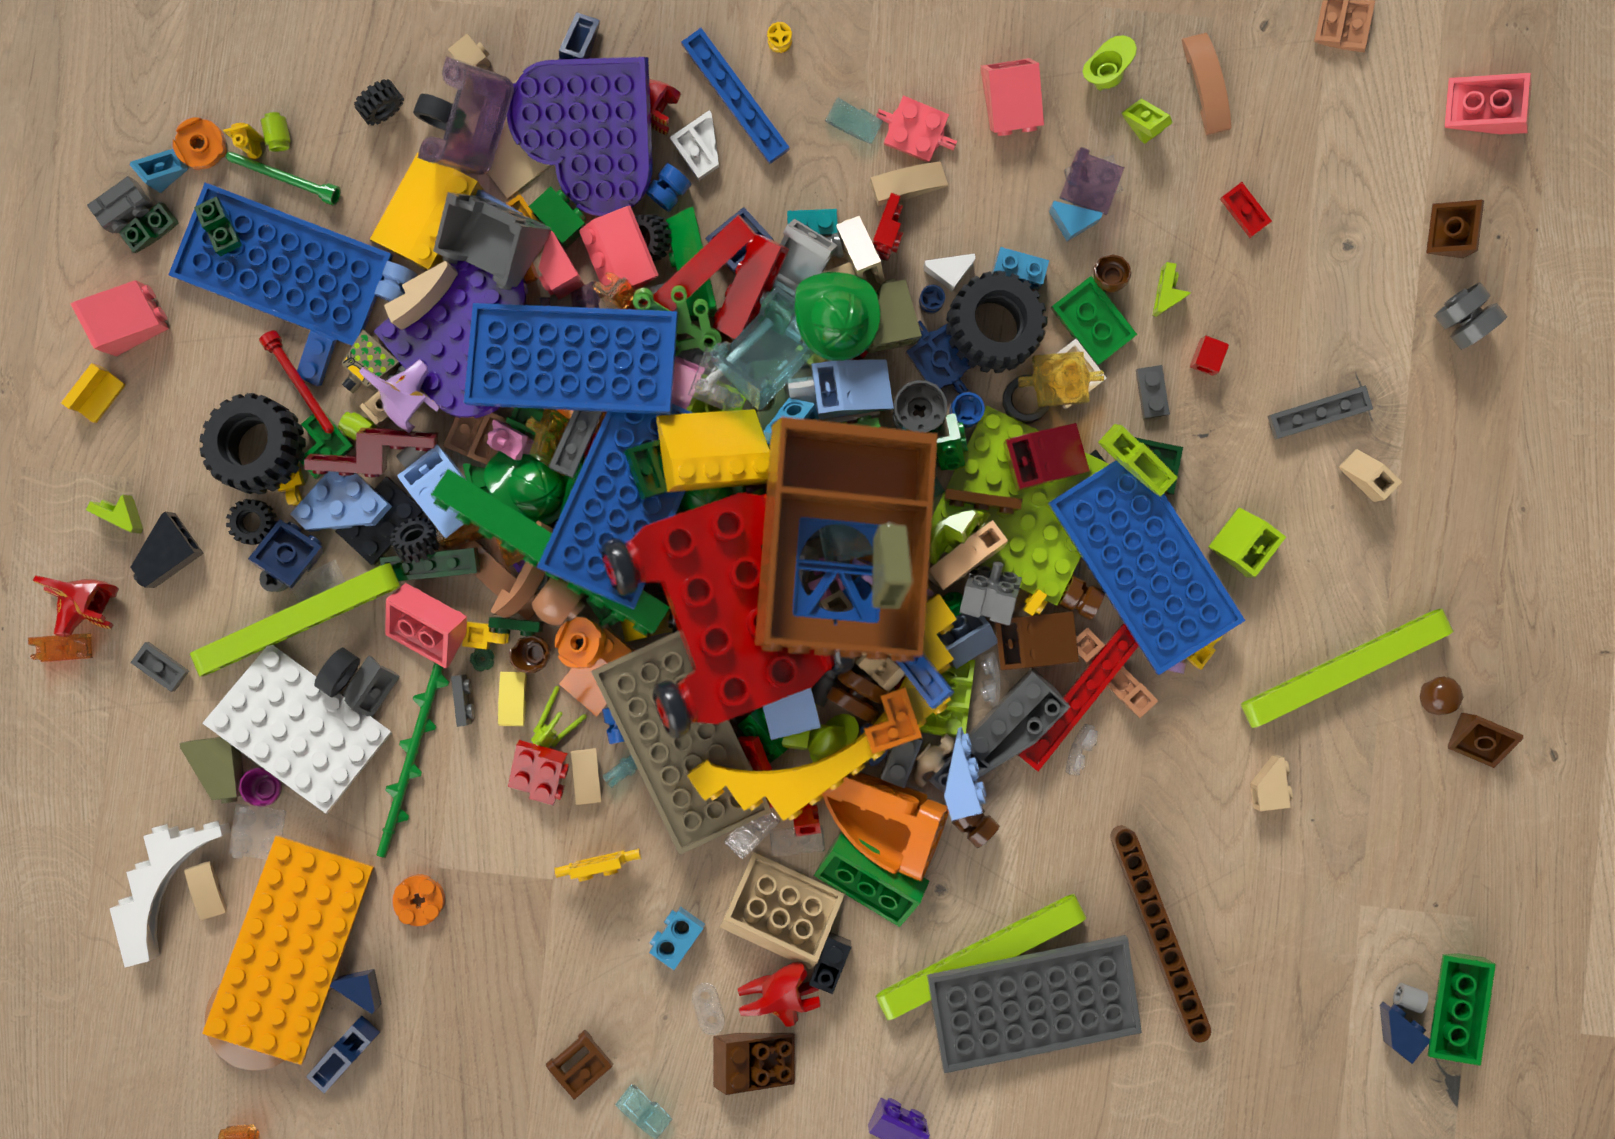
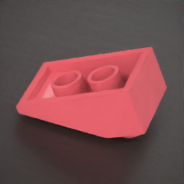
(1489, 103)

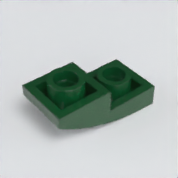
(218, 226)
(148, 229)

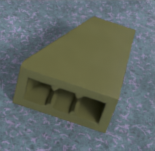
(898, 318)
(890, 566)
(216, 766)

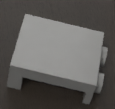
(807, 256)

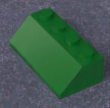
(685, 245)
(869, 884)
(1461, 1008)

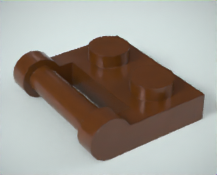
(585, 1071)

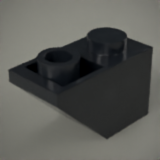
(830, 963)

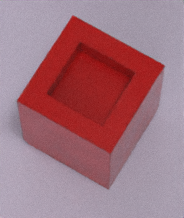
(1209, 355)

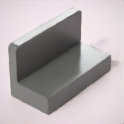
(369, 687)

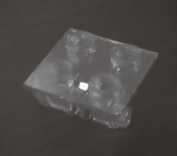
(713, 386)
(255, 830)

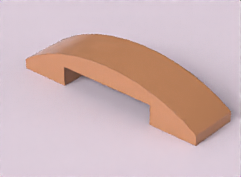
(1209, 83)
(497, 577)
(523, 589)
(1123, 684)

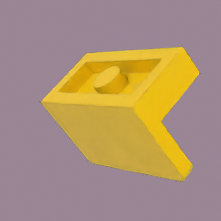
(93, 392)

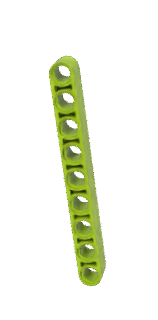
(295, 619)
(1346, 668)
(1000, 945)

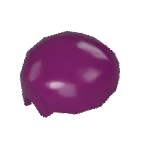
(260, 787)

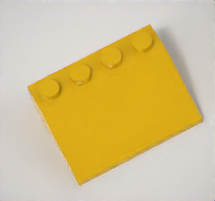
(416, 211)
(713, 450)

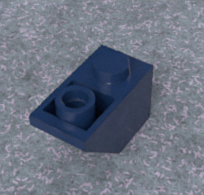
(1401, 1035)

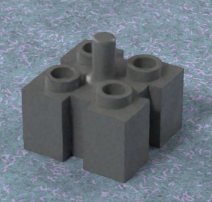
(991, 593)

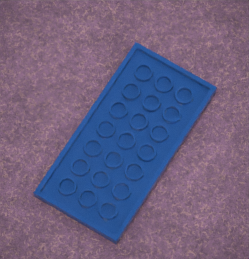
(285, 267)
(571, 358)
(606, 506)
(1146, 565)

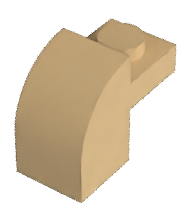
(883, 671)

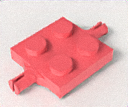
(916, 129)

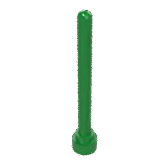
(328, 193)

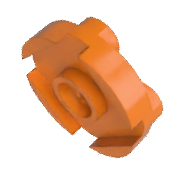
(185, 140)
(592, 646)
(405, 893)

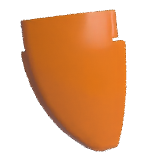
(891, 820)

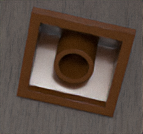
(1455, 228)
(1483, 739)

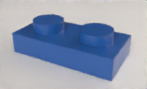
(316, 357)

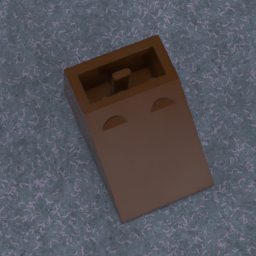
(1037, 641)
(753, 1061)

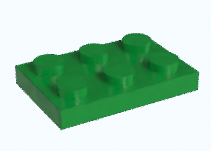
(1093, 320)

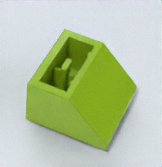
(1246, 542)

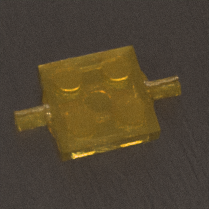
(1060, 379)
(547, 435)

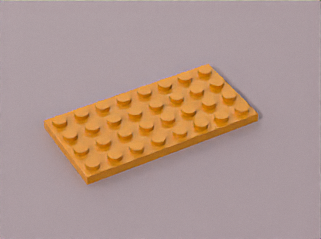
(288, 950)

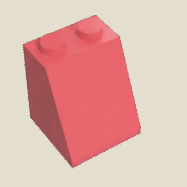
(1013, 96)
(120, 317)

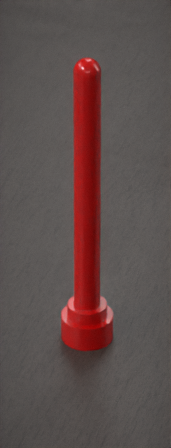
(272, 342)

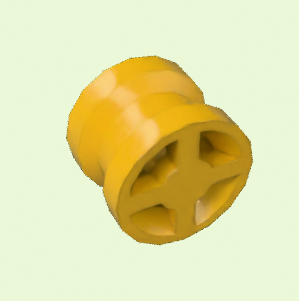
(779, 31)

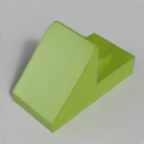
(1146, 120)
(1165, 295)
(122, 514)

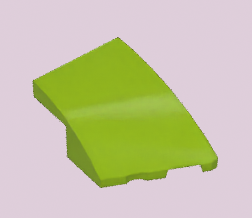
(955, 531)
(958, 707)

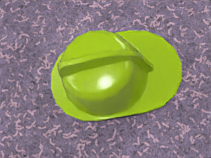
(1109, 62)
(832, 736)

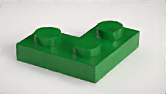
(326, 443)

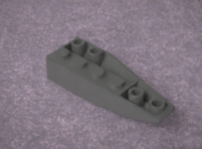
(1011, 725)

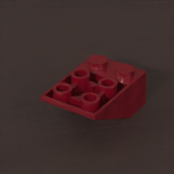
(1045, 456)

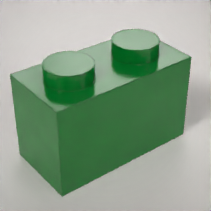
(555, 213)

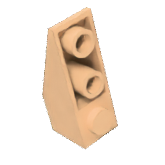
(969, 555)

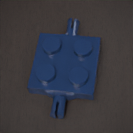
(938, 360)

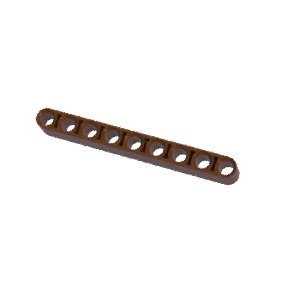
(1168, 942)

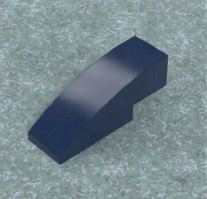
(579, 38)
(343, 1054)

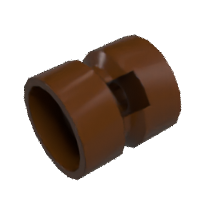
(1083, 598)
(979, 828)

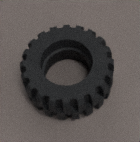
(1018, 300)
(224, 435)

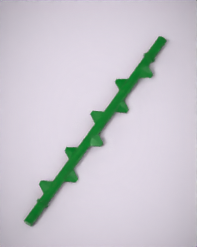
(411, 747)

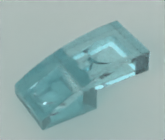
(853, 121)
(643, 1112)

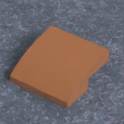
(1345, 24)
(470, 437)

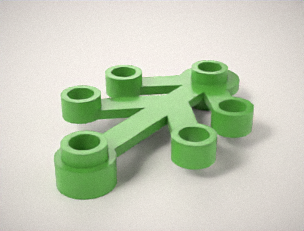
(684, 321)

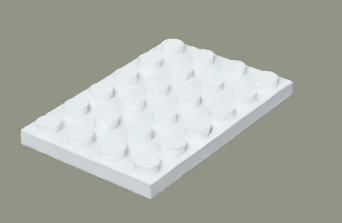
(296, 729)

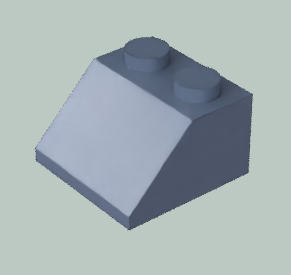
(968, 638)

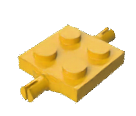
(606, 863)

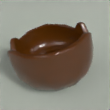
(1112, 273)
(530, 654)
(1441, 696)

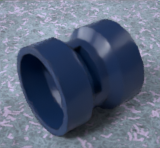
(932, 294)

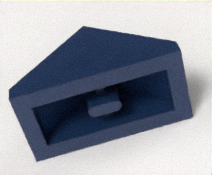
(360, 988)

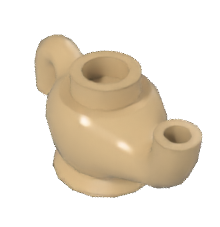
(931, 758)

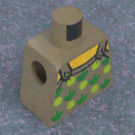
(372, 355)

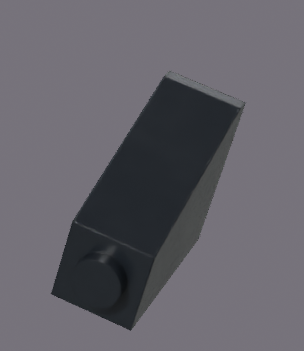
(164, 552)

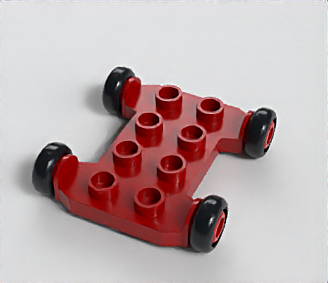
(712, 584)

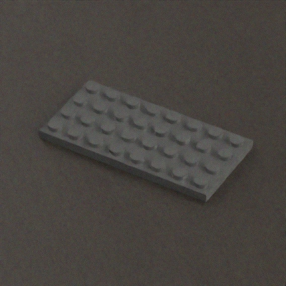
(1034, 1003)

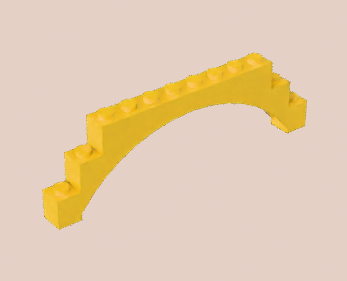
(797, 786)

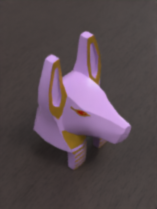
(402, 393)

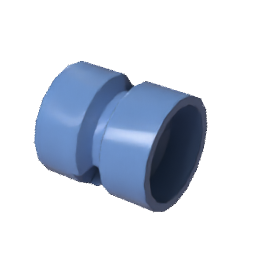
(394, 277)

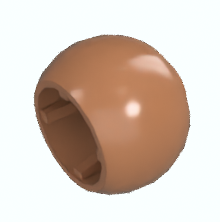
(557, 603)

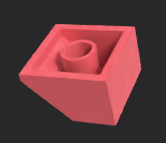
(557, 270)

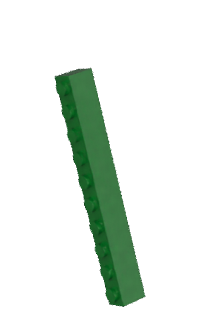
(530, 540)

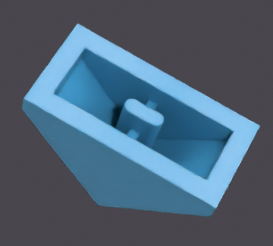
(159, 169)
(1073, 219)

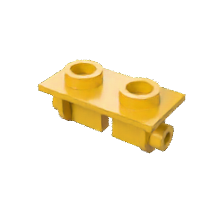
(246, 139)

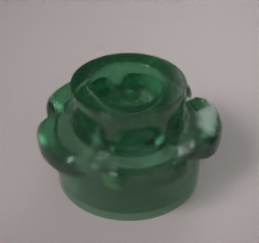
(482, 665)

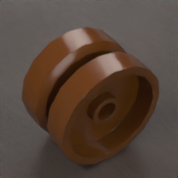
(858, 695)

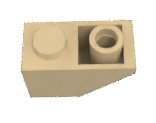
(1370, 475)
(1270, 785)

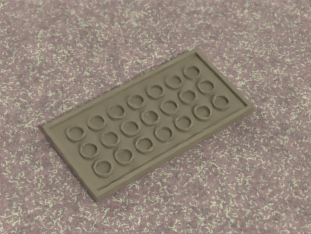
(665, 760)

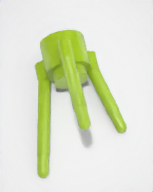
(546, 734)

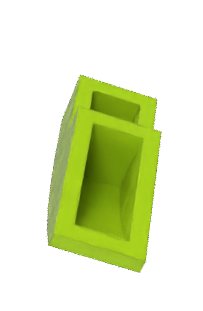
(1137, 459)

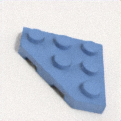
(340, 504)

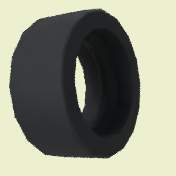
(433, 110)
(1013, 412)
(337, 672)

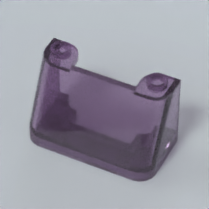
(474, 120)

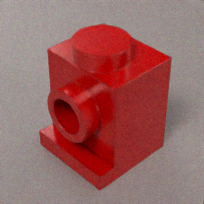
(808, 821)

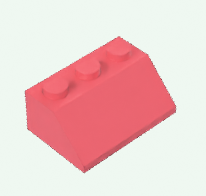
(619, 248)
(424, 624)

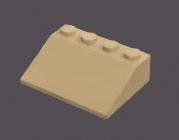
(782, 911)

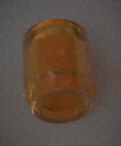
(239, 1132)

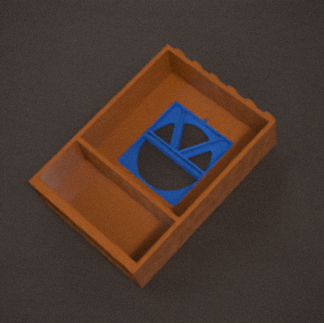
(856, 479)

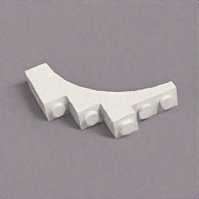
(137, 915)

